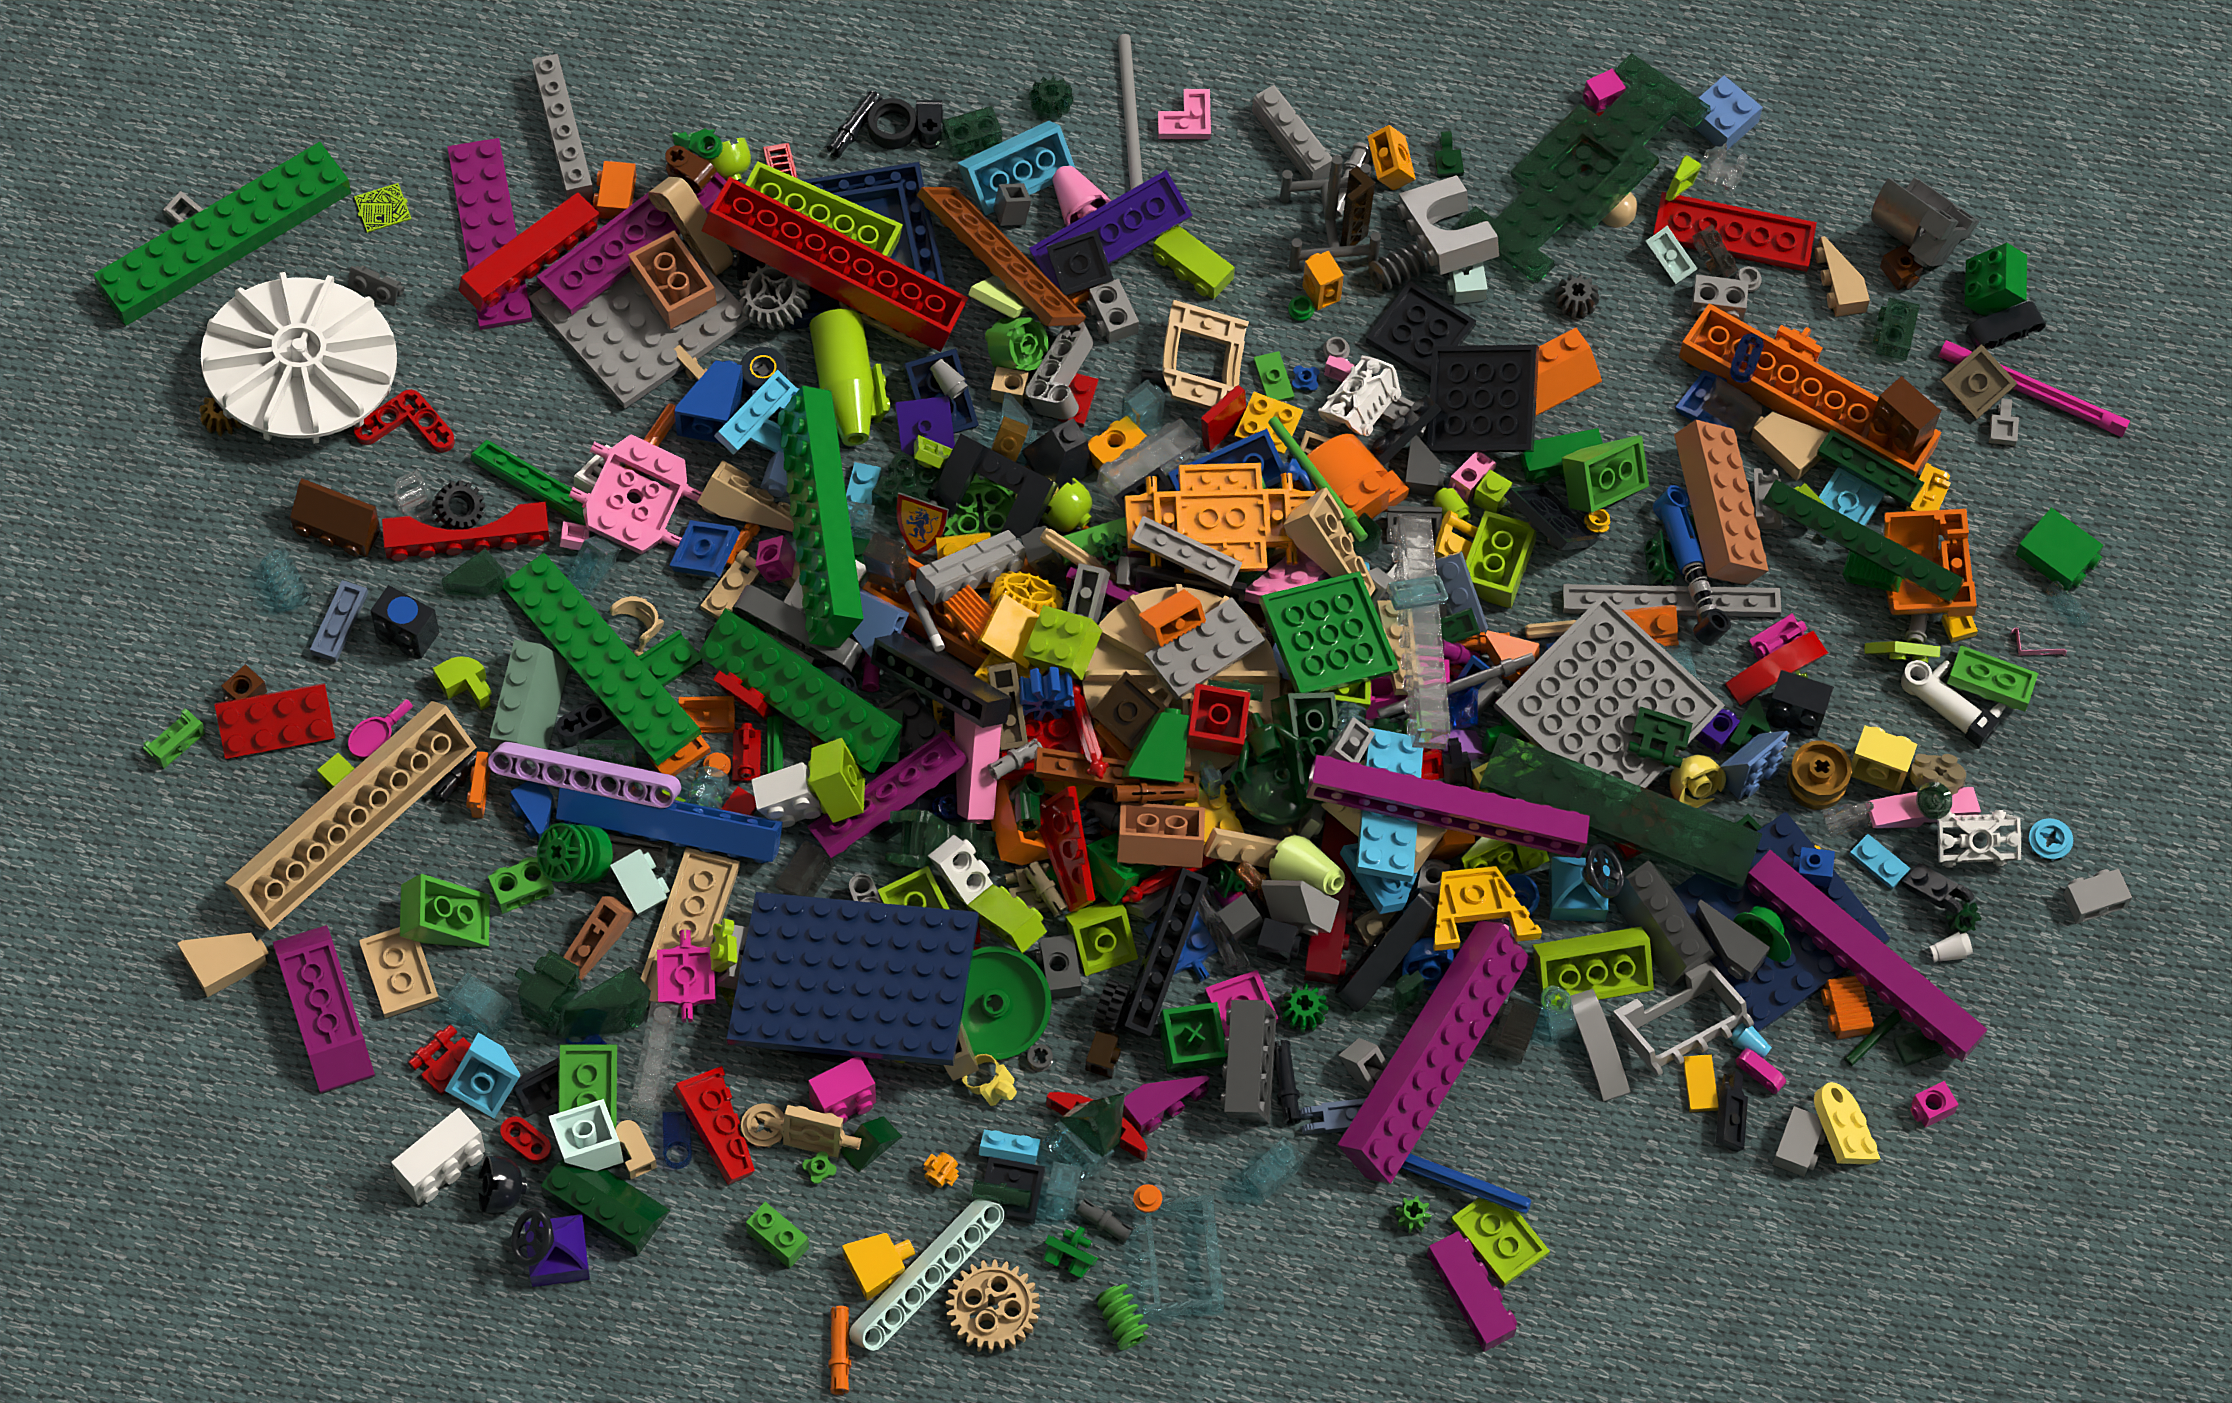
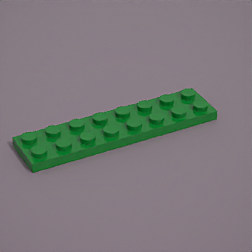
(799, 689)

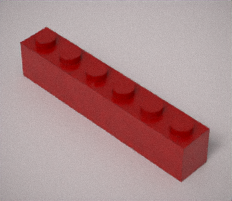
(529, 252)

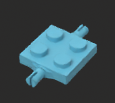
(1851, 497)

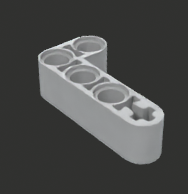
(1050, 384)

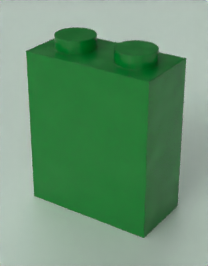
(2060, 550)

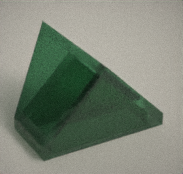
(1097, 1122)

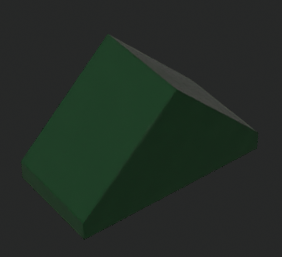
(875, 1139)

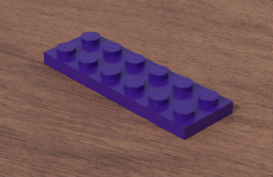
(1123, 222)

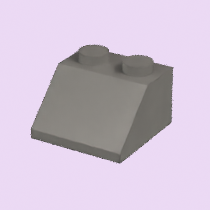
(1300, 905)

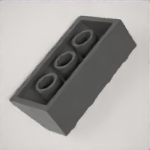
(1674, 936)
(1249, 1061)

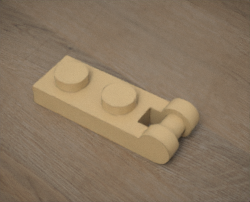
(731, 585)

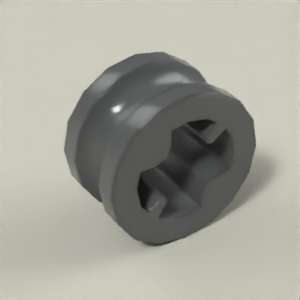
(1048, 1058)

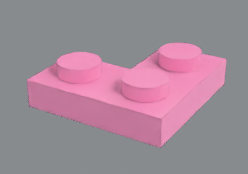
(1190, 123)

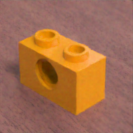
(1391, 157)
(1322, 280)
(1121, 433)

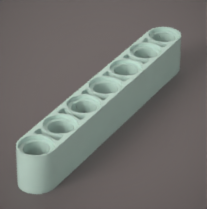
(914, 1276)

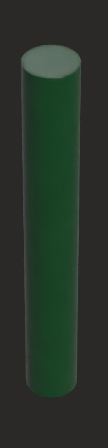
(1881, 1030)

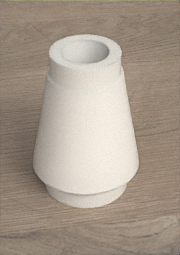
(1952, 948)

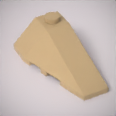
(734, 498)
(1321, 536)

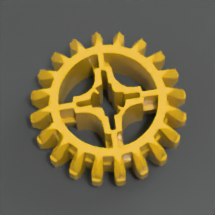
(1026, 590)

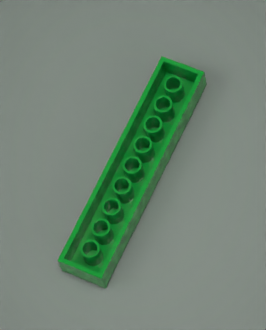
(222, 233)
(820, 517)

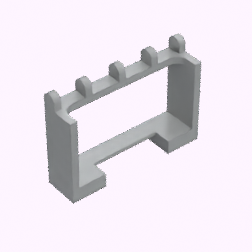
(1698, 981)

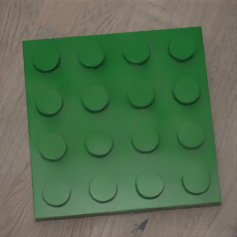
(1329, 634)

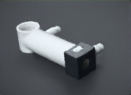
(1974, 723)

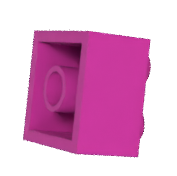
(843, 1090)

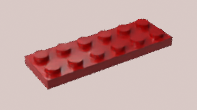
(1744, 231)

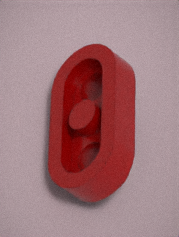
(526, 1141)

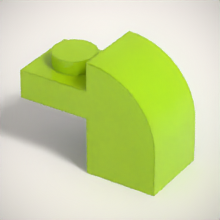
(462, 674)

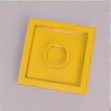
(1009, 631)

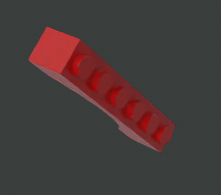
(520, 526)

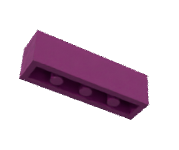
(1472, 1291)

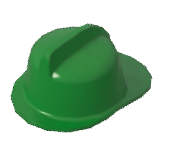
(1767, 928)

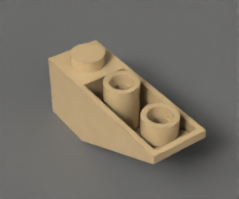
(1848, 287)

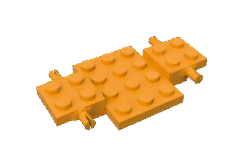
(1222, 510)

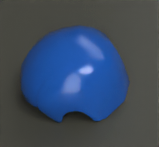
(1525, 890)

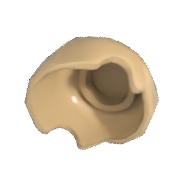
(1623, 213)

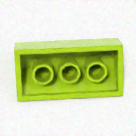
(1606, 962)

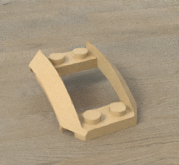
(1210, 326)

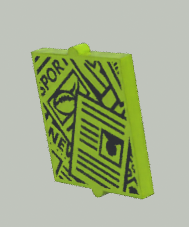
(382, 207)

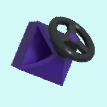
(553, 1247)

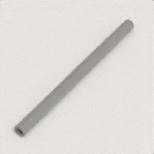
(1130, 110)

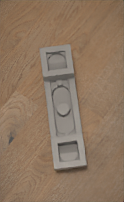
(1599, 1045)

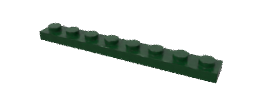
(1863, 541)

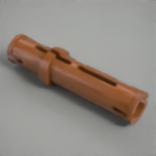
(1123, 793)

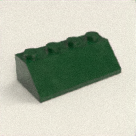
(605, 1204)

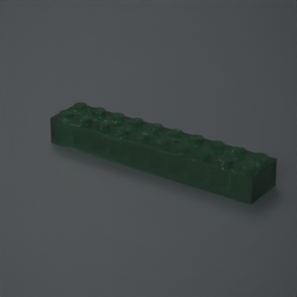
(1623, 811)

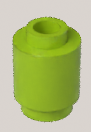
(1450, 500)

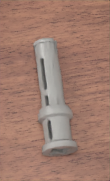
(1360, 156)

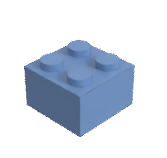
(1731, 113)

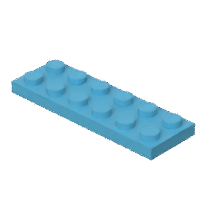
(1385, 841)

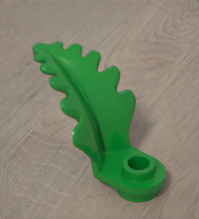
(699, 142)

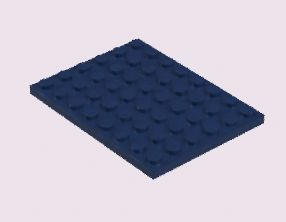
(853, 978)

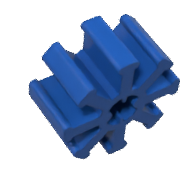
(1046, 693)

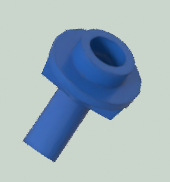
(1298, 473)

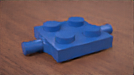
(1196, 949)

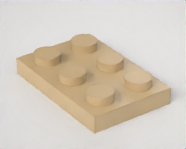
(398, 972)

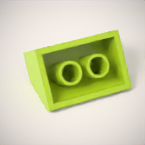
(1500, 557)

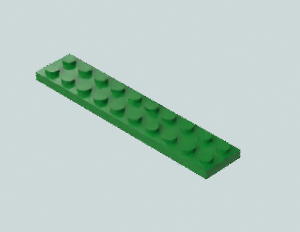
(601, 659)

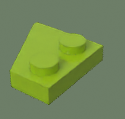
(930, 452)
(1901, 650)

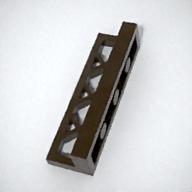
(1357, 207)

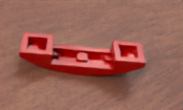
(1766, 671)
(1130, 1138)

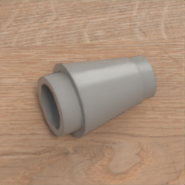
(948, 379)

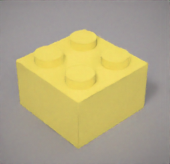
(1882, 758)

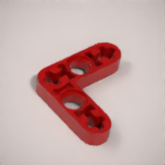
(405, 413)

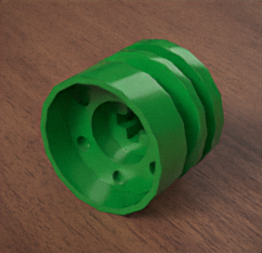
(574, 853)

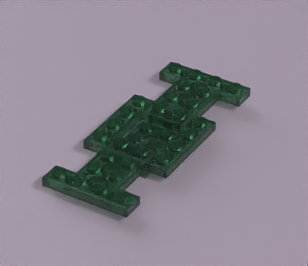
(1609, 149)

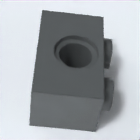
(1060, 951)

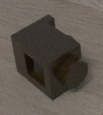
(1103, 1054)

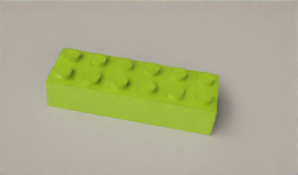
(831, 210)

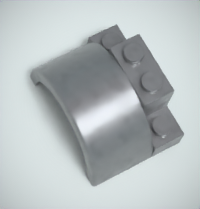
(1922, 220)

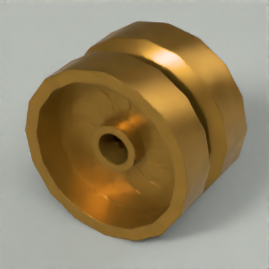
(1819, 775)

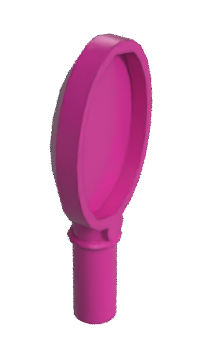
(375, 731)

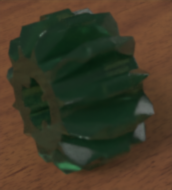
(1051, 97)

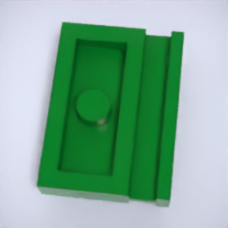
(670, 658)

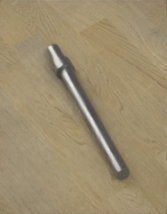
(1506, 668)

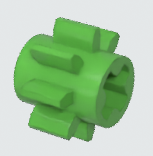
(1413, 1205)

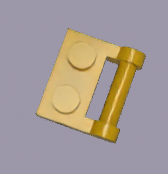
(1449, 542)

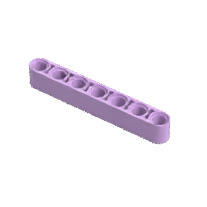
(596, 770)

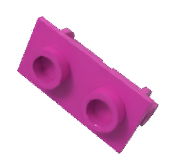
(1777, 636)

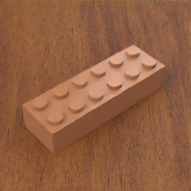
(1721, 502)

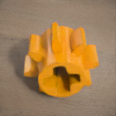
(941, 1169)

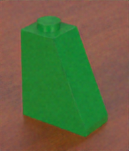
(1161, 750)

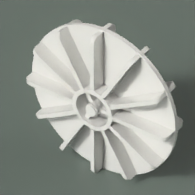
(298, 357)

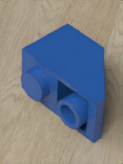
(535, 805)

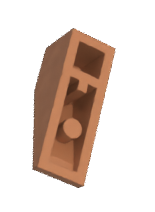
(599, 933)

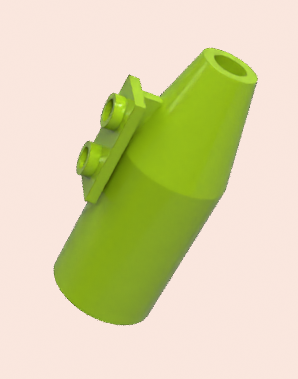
(846, 372)

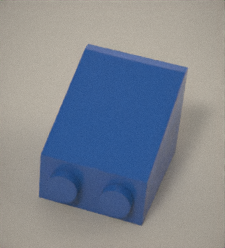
(710, 402)

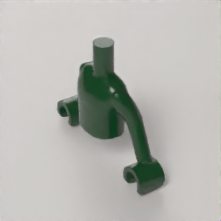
(1265, 746)

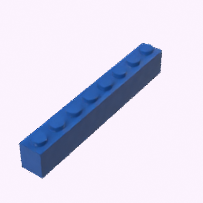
(679, 823)

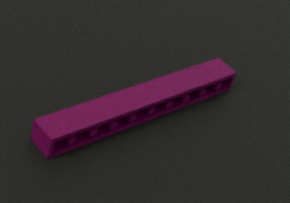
(1448, 806)
(1865, 956)

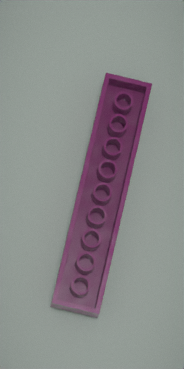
(1434, 1052)

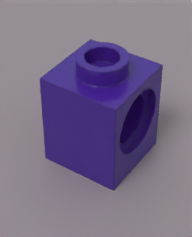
(1715, 739)

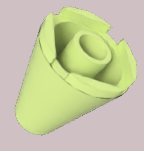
(1302, 861)

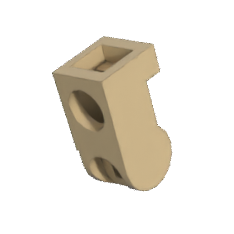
(636, 1147)

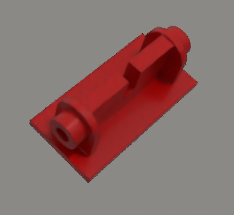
(746, 753)

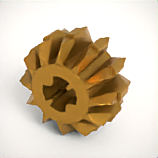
(214, 419)

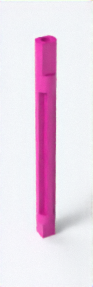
(2048, 394)

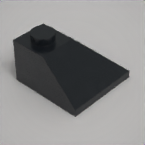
(1060, 454)

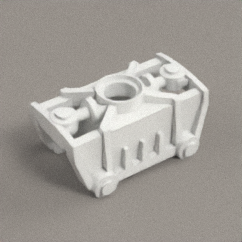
(1366, 393)
(1974, 824)

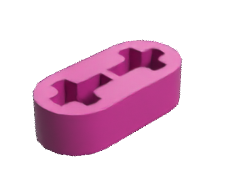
(1760, 1070)

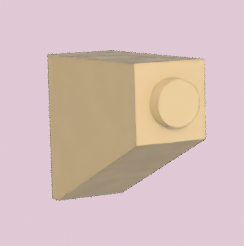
(1788, 443)
(223, 959)

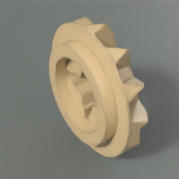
(750, 1126)

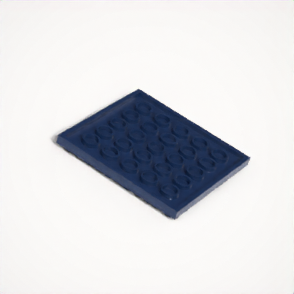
(1777, 985)

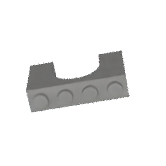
(1446, 248)

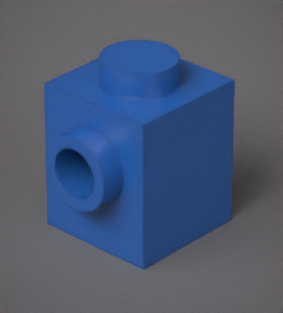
(1815, 865)

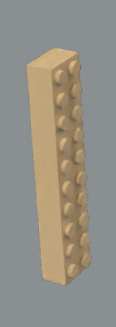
(350, 815)

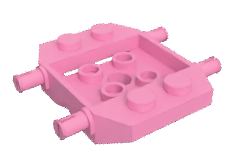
(631, 524)

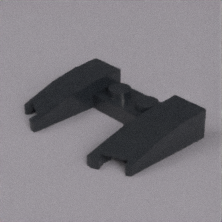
(971, 458)

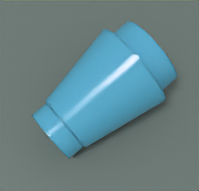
(1749, 1038)

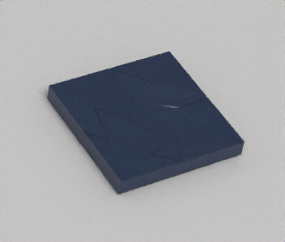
(892, 194)

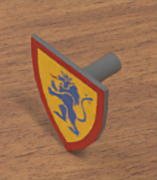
(920, 522)

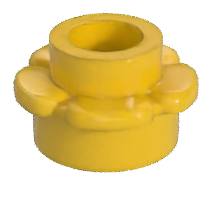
(1602, 517)

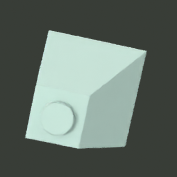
(587, 1136)

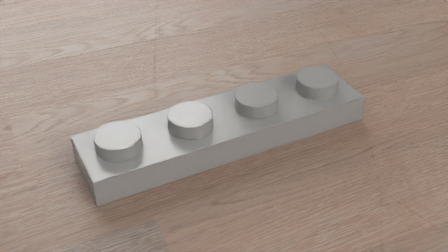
(1186, 552)

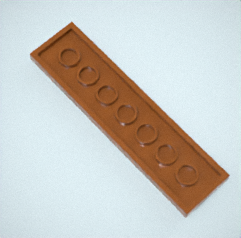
(1001, 256)

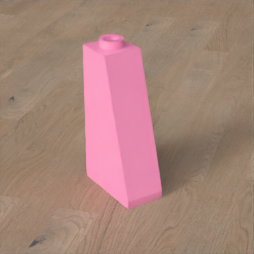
(973, 781)

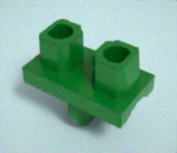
(1082, 1259)

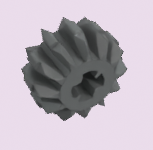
(1583, 303)

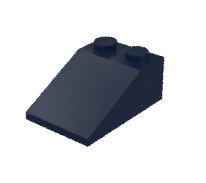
(924, 385)

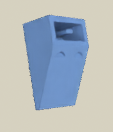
(1754, 763)

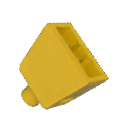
(876, 1262)

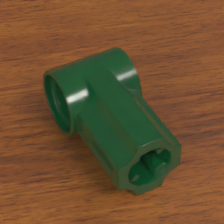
(1026, 799)

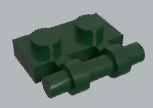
(1663, 730)

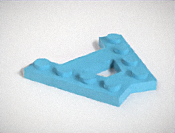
(752, 418)

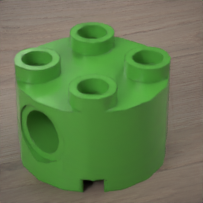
(1017, 343)

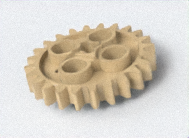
(1005, 1328)

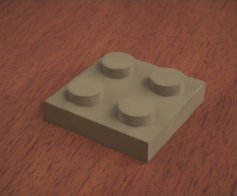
(1979, 382)

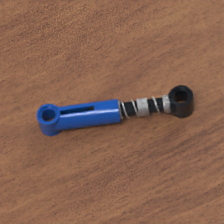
(1672, 510)

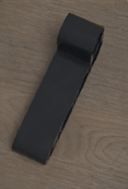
(590, 729)

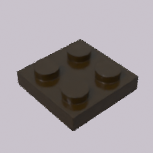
(1127, 710)

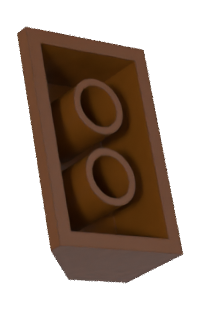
(334, 518)

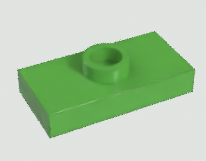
(1274, 377)

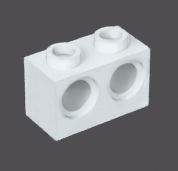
(957, 872)

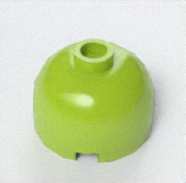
(733, 159)
(1069, 508)

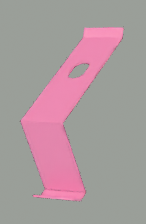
(2035, 652)

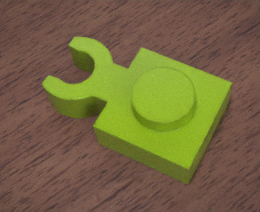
(724, 949)

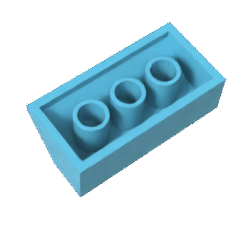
(1021, 159)

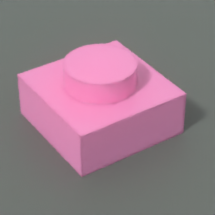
(1337, 368)
(573, 535)

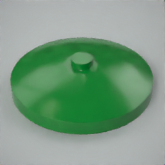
(1005, 1003)

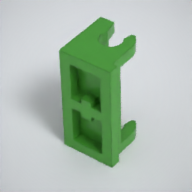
(175, 739)

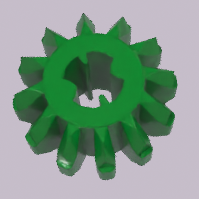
(1293, 1010)

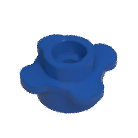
(1309, 384)

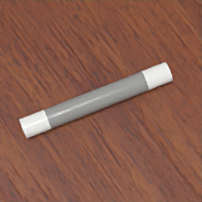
(924, 616)

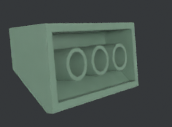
(529, 696)

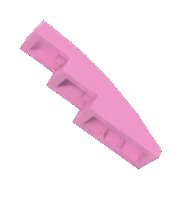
(1902, 810)

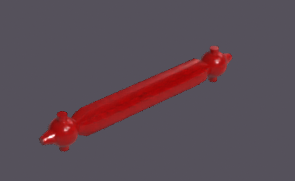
(1087, 734)
(1159, 881)

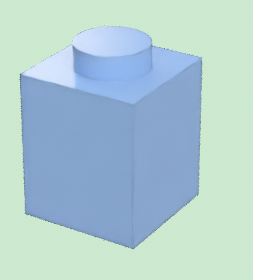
(775, 476)

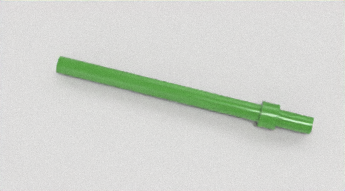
(1350, 518)

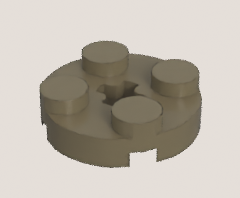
(1938, 769)

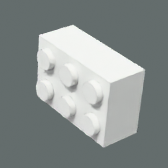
(439, 1157)

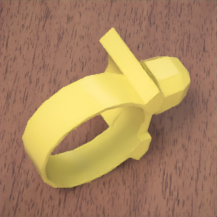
(999, 1088)

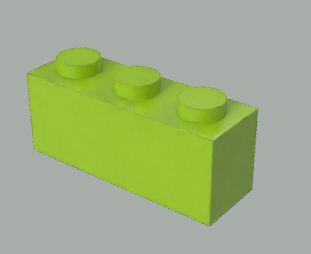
(1193, 261)
(1008, 917)

